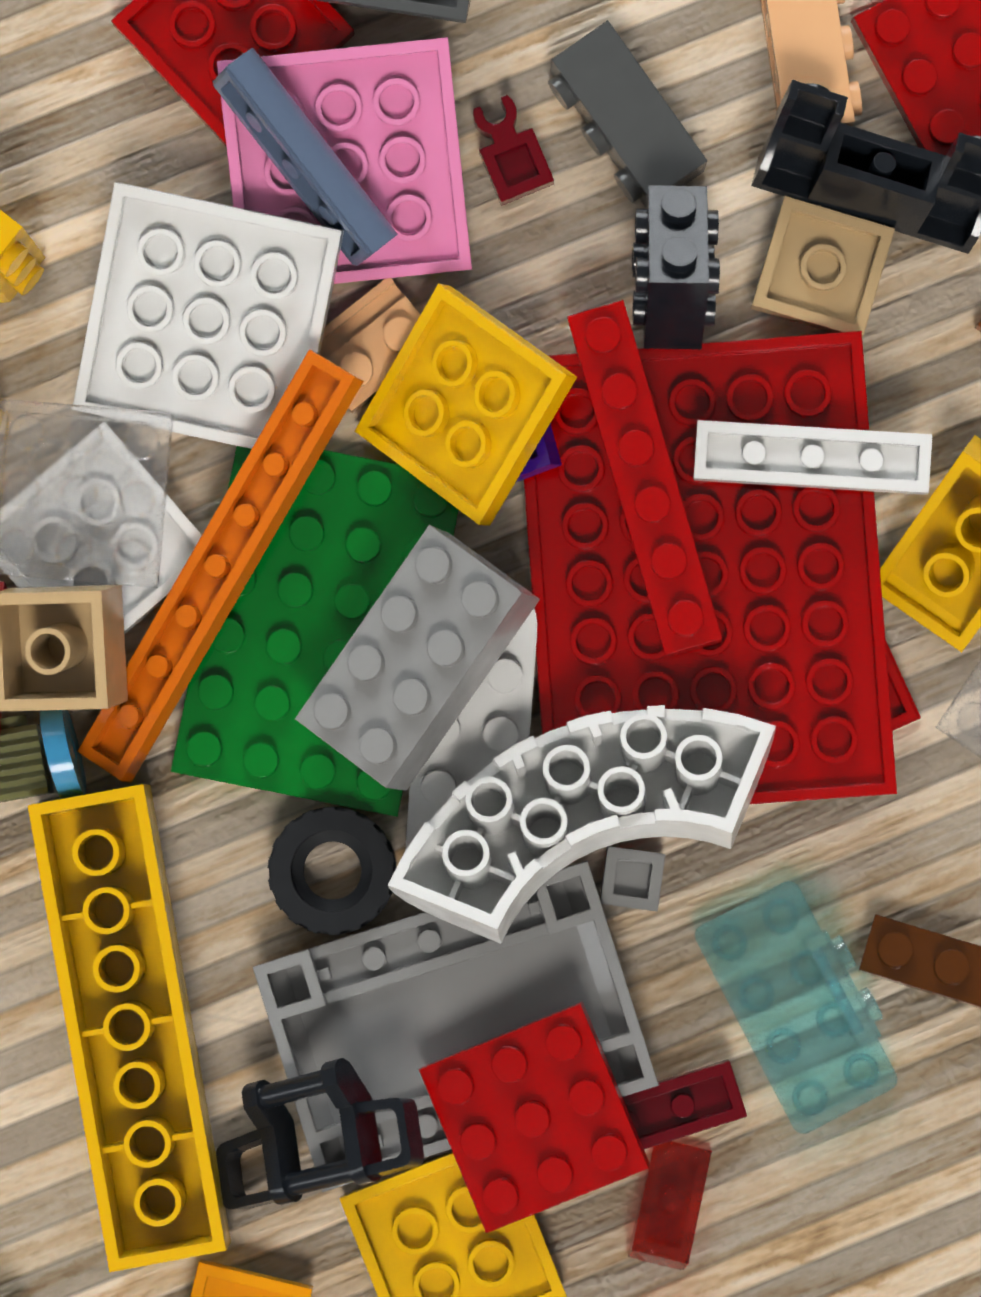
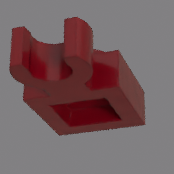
(514, 159)

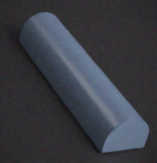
(303, 156)

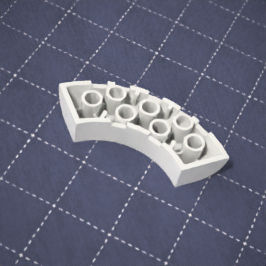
(576, 793)

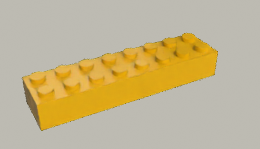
(129, 1027)

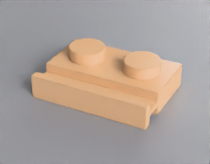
(370, 337)

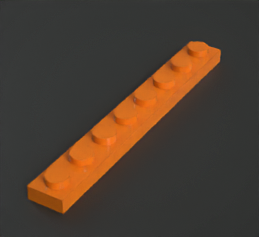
(221, 564)

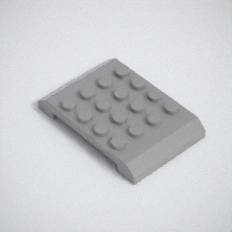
(433, 989)

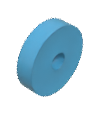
(62, 754)

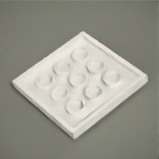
(204, 311)

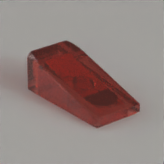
(670, 1205)

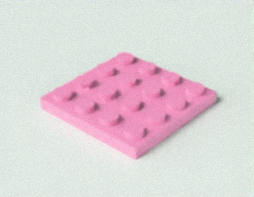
(394, 130)

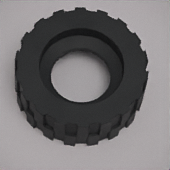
(288, 878)

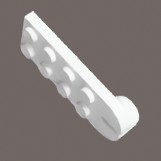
(485, 728)

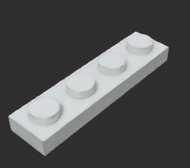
(813, 457)

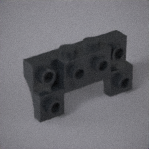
(869, 174)

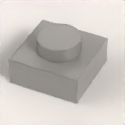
(632, 878)

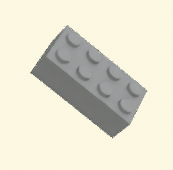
(417, 659)

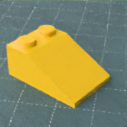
(938, 559)

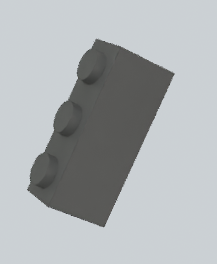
(624, 114)

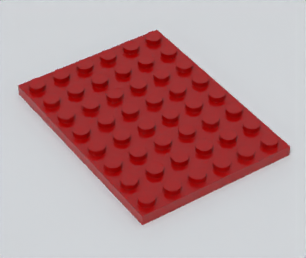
(782, 566)

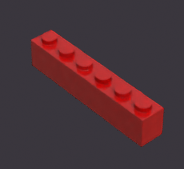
(644, 479)

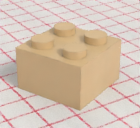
(62, 648)

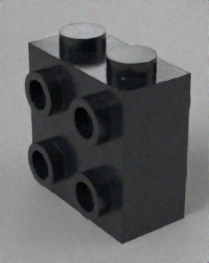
(675, 267)

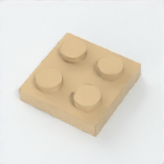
(822, 267)

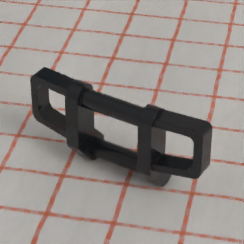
(278, 1138)

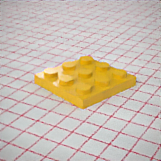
(465, 404)
(428, 1240)

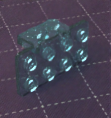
(798, 1006)

